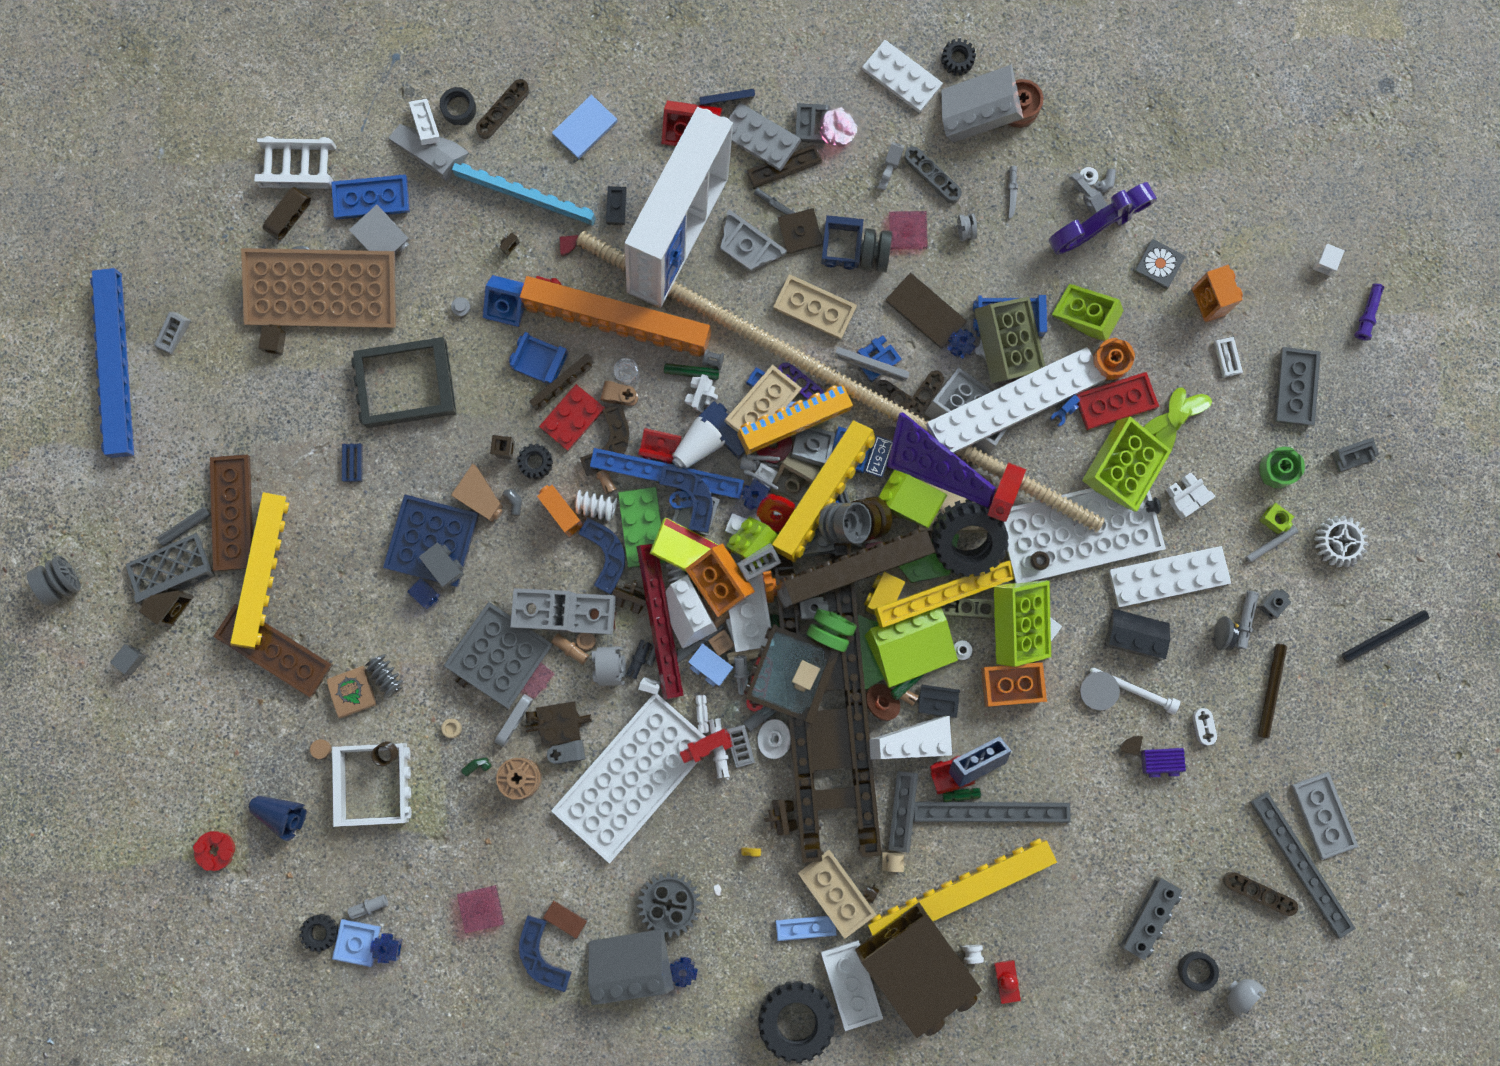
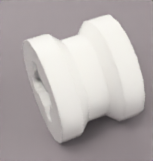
(973, 954)

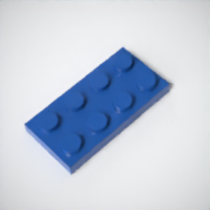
(359, 196)

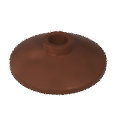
(882, 703)

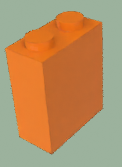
(560, 510)

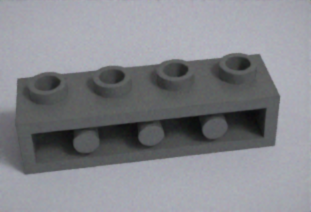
(1151, 918)

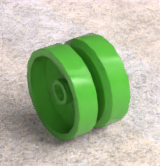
(831, 631)

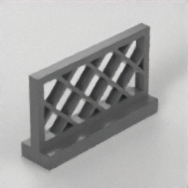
(179, 582)

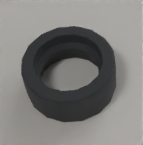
(452, 93)
(1213, 976)

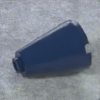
(278, 815)

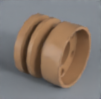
(530, 780)

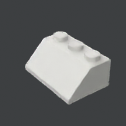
(687, 612)

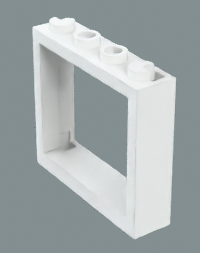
(339, 787)

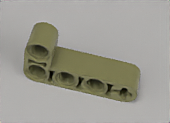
(975, 605)

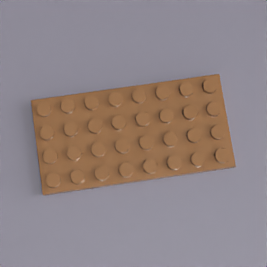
(318, 287)

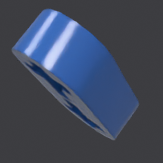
(683, 504)

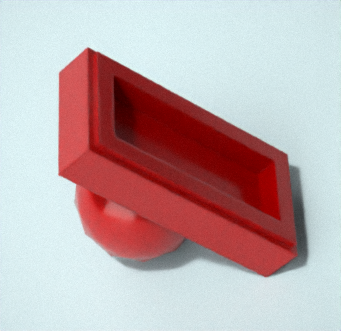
(1007, 981)

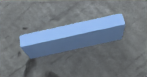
(805, 928)

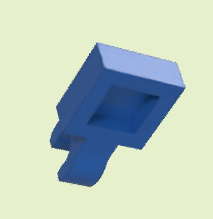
(1069, 408)

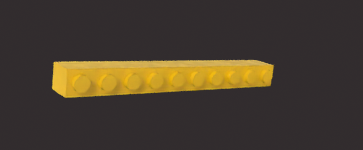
(975, 885)

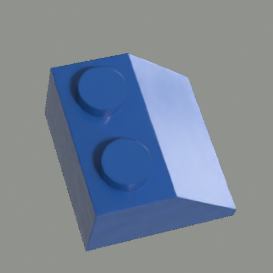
(503, 301)

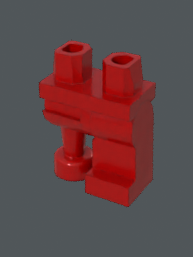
(706, 745)

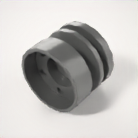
(845, 523)
(53, 580)

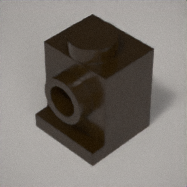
(502, 447)

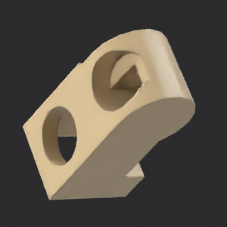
(893, 861)

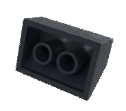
(1138, 635)

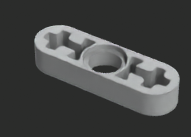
(514, 720)

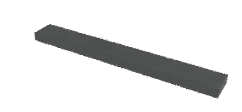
(992, 812)
(1302, 865)

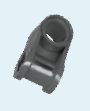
(570, 752)

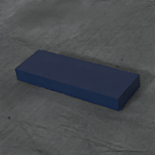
(725, 97)

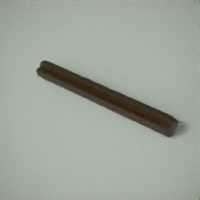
(1272, 691)

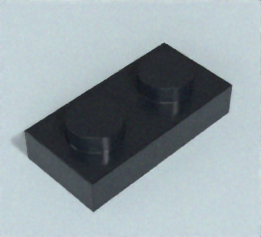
(616, 205)

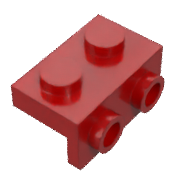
(659, 445)
(942, 779)

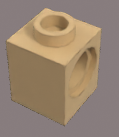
(805, 676)

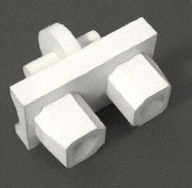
(703, 394)

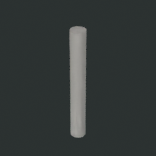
(1271, 544)

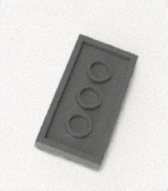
(1297, 386)

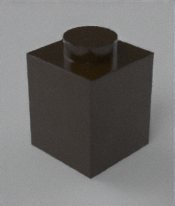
(272, 339)

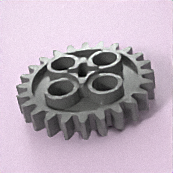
(673, 886)

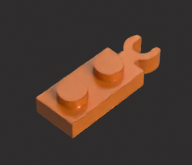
(769, 585)

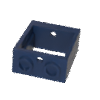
(845, 224)

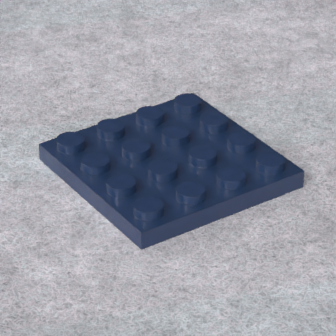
(420, 527)

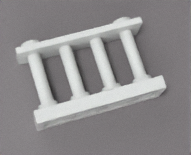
(303, 180)

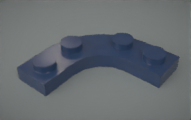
(699, 494)
(613, 552)
(533, 960)

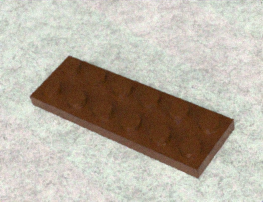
(231, 511)
(280, 656)

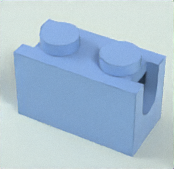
(710, 665)

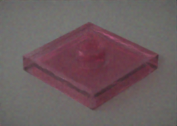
(908, 229)
(480, 909)

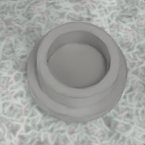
(460, 306)

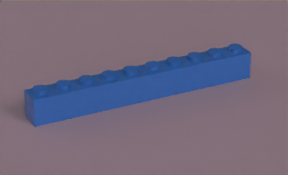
(112, 363)

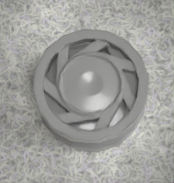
(967, 227)

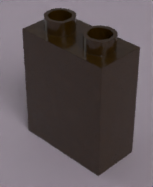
(918, 971)

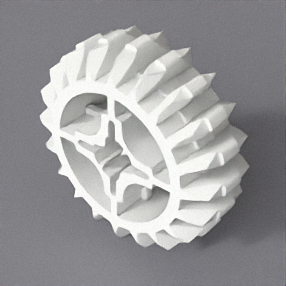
(1344, 525)

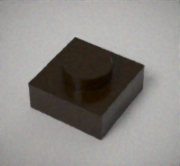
(509, 243)

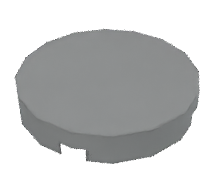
(1099, 690)

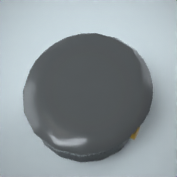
(1226, 633)

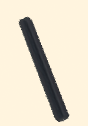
(1385, 636)

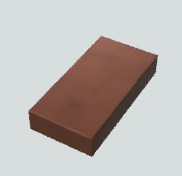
(565, 919)

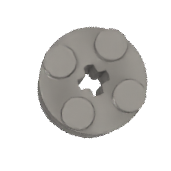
(609, 666)

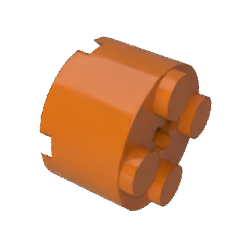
(1111, 349)

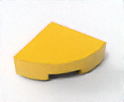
(754, 852)

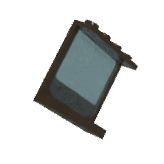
(777, 667)

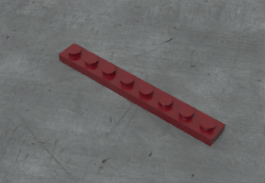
(660, 622)

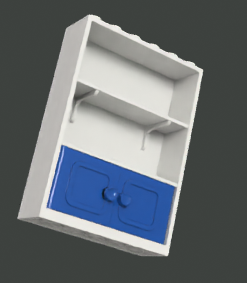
(678, 207)

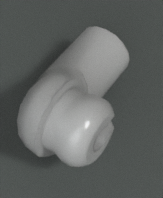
(1107, 183)

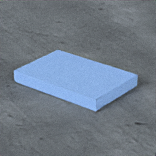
(585, 126)

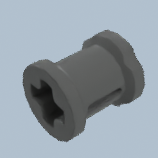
(706, 361)

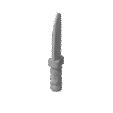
(1013, 187)

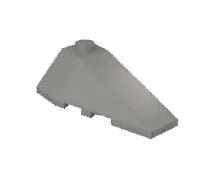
(436, 156)

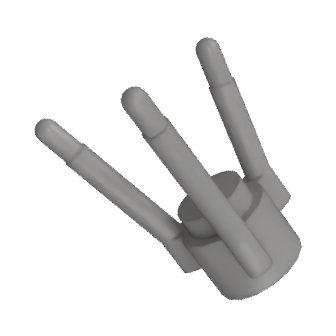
(750, 463)

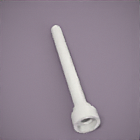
(1170, 705)

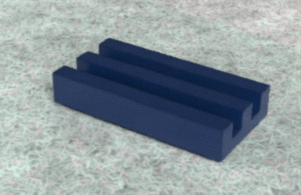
(352, 446)

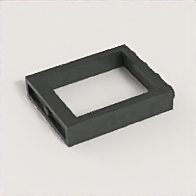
(444, 378)

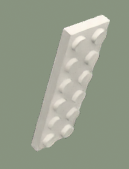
(1169, 576)

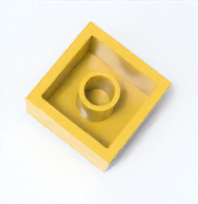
(886, 591)

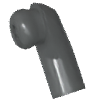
(516, 501)

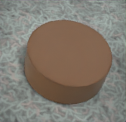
(585, 641)
(320, 749)

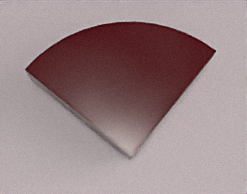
(567, 244)

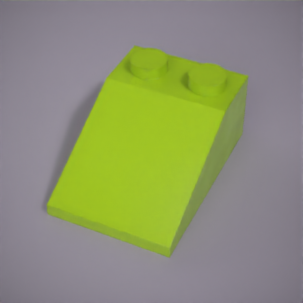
(1089, 311)
(912, 498)

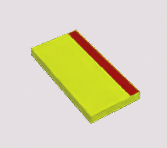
(679, 545)

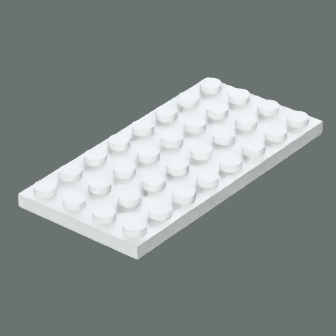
(1073, 546)
(629, 778)

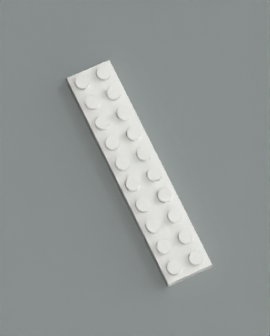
(1016, 401)

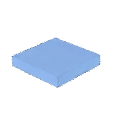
(354, 942)

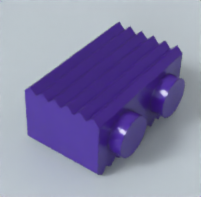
(1163, 761)

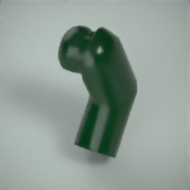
(476, 763)

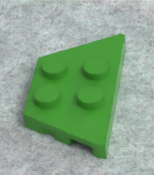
(926, 567)
(871, 670)

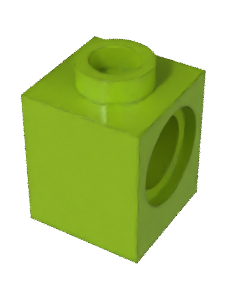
(1268, 518)

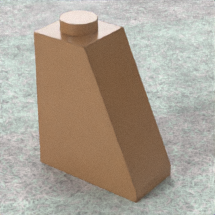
(478, 495)

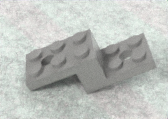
(563, 611)

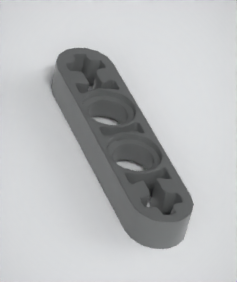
(934, 173)

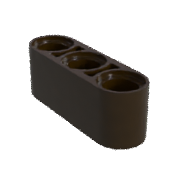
(286, 213)

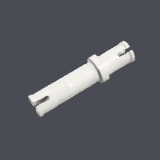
(719, 753)

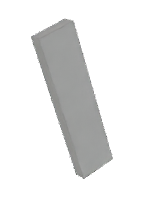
(871, 364)

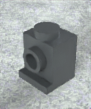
(1269, 606)

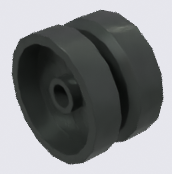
(876, 250)

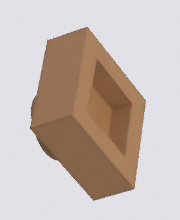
(721, 643)

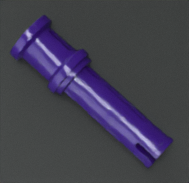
(1368, 318)

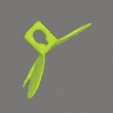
(1180, 410)

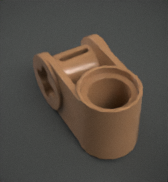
(615, 394)

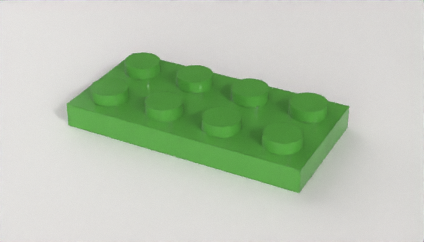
(639, 520)

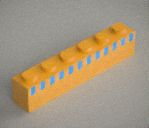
(794, 419)

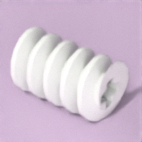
(595, 506)

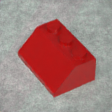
(676, 119)

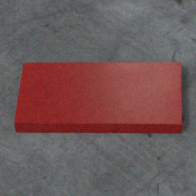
(1117, 401)

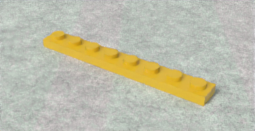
(943, 594)

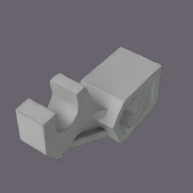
(892, 161)
(1092, 197)

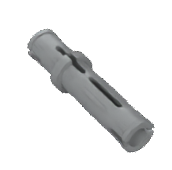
(1246, 619)

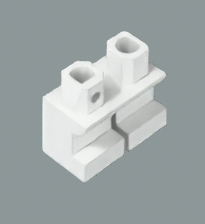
(1189, 499)

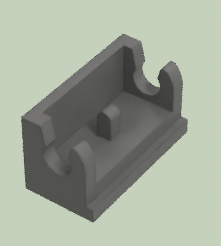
(1355, 454)

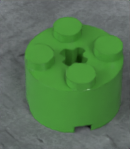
(1285, 458)

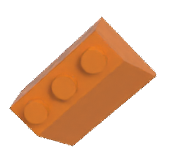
(719, 580)

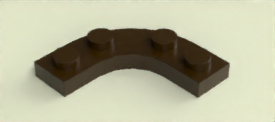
(618, 437)

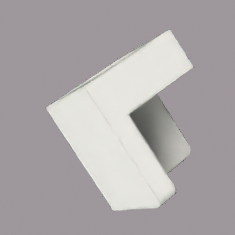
(1329, 260)

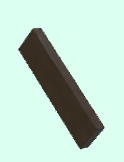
(797, 162)

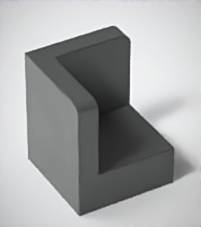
(128, 659)

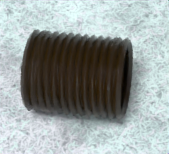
(376, 758)

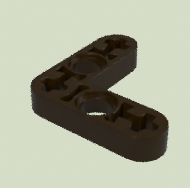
(908, 400)

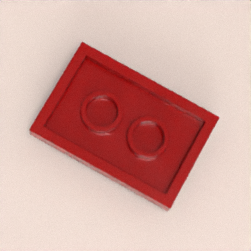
(572, 417)

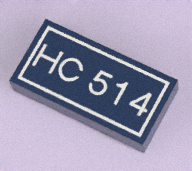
(879, 456)

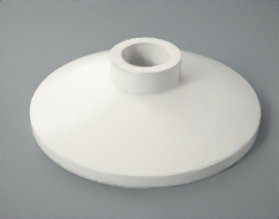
(768, 739)

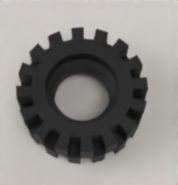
(954, 66)
(535, 450)
(308, 939)

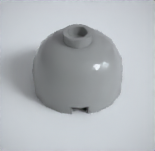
(1243, 996)

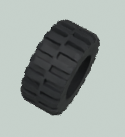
(977, 559)
(796, 1049)

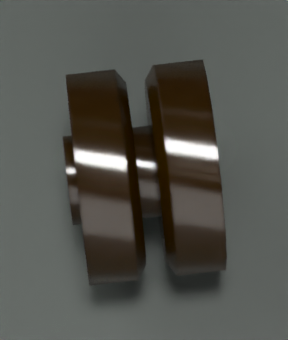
(880, 516)

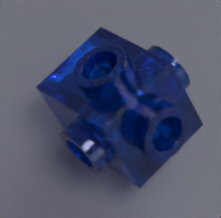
(957, 348)
(755, 488)
(392, 950)
(686, 964)

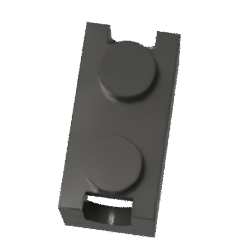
(442, 565)

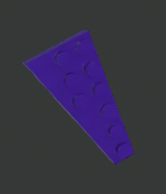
(928, 460)

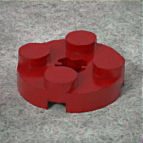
(775, 503)
(224, 854)

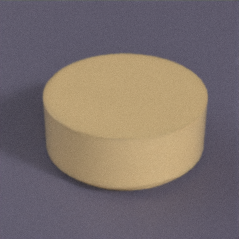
(451, 728)

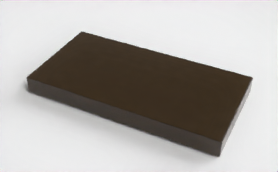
(925, 310)

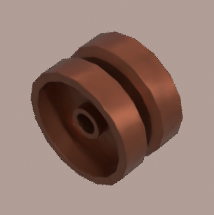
(1031, 102)

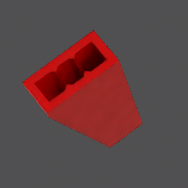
(1007, 492)

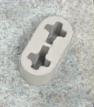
(1200, 728)

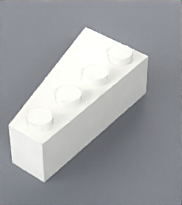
(919, 740)

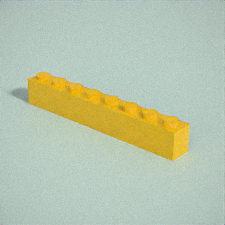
(824, 490)
(258, 571)

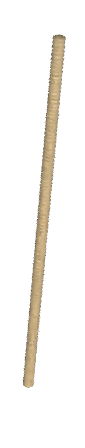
(852, 388)

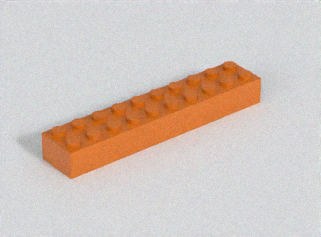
(615, 316)

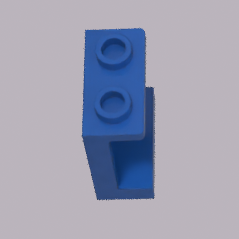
(538, 359)

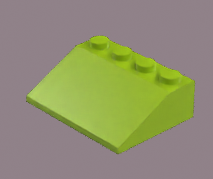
(1127, 464)
(1022, 622)
(912, 646)

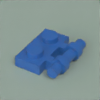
(886, 355)

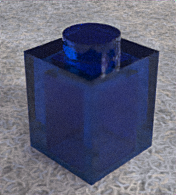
(424, 594)

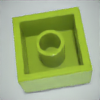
(750, 538)

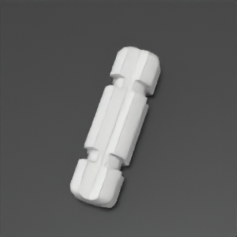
(702, 715)

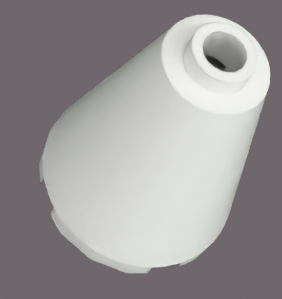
(697, 444)

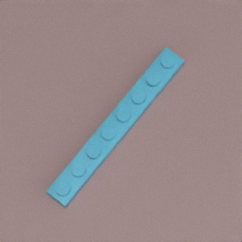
(517, 191)

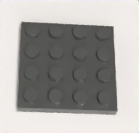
(497, 656)

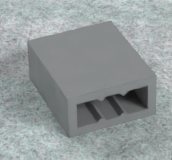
(379, 232)

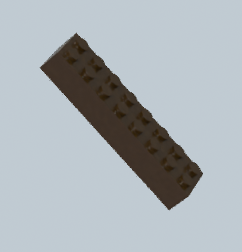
(852, 569)

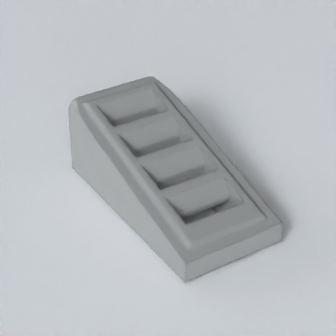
(181, 328)
(755, 557)
(743, 762)

